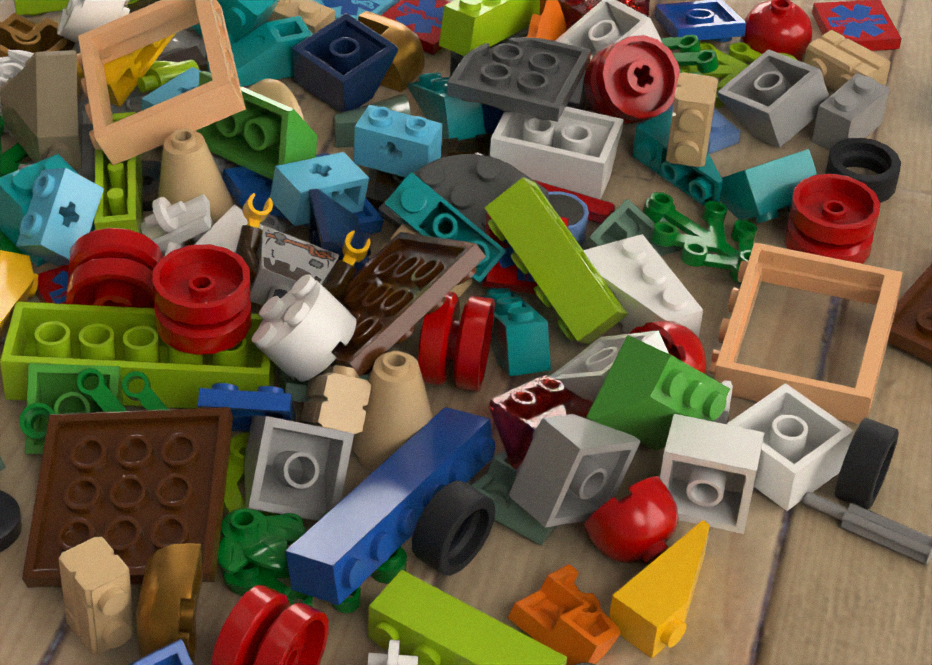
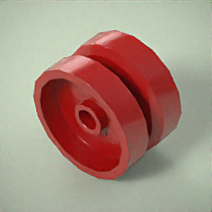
(632, 79)
(833, 218)
(112, 269)
(202, 299)
(463, 341)
(271, 632)

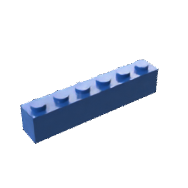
(386, 506)

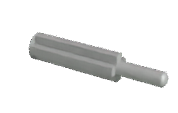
(876, 528)

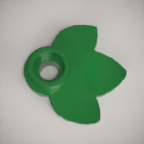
(256, 539)

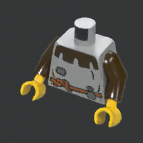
(281, 260)

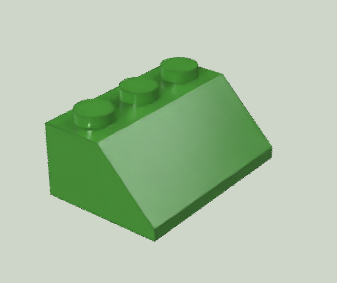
(261, 134)
(651, 387)

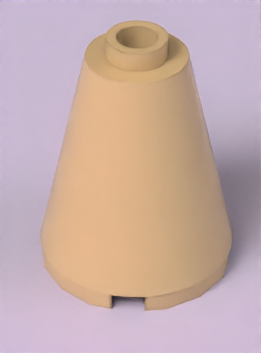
(190, 172)
(394, 409)

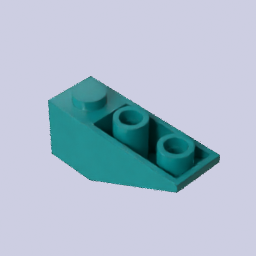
(268, 50)
(458, 117)
(651, 148)
(435, 217)
(518, 334)

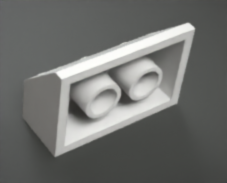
(567, 153)

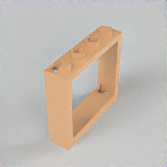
(188, 110)
(816, 275)

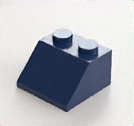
(343, 63)
(330, 225)

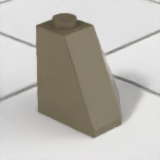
(45, 107)

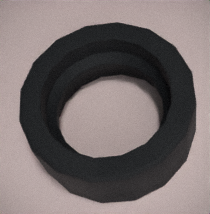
(870, 155)
(866, 463)
(453, 528)

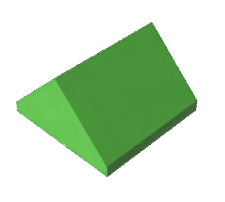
(58, 388)

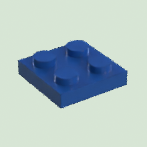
(701, 18)
(267, 401)

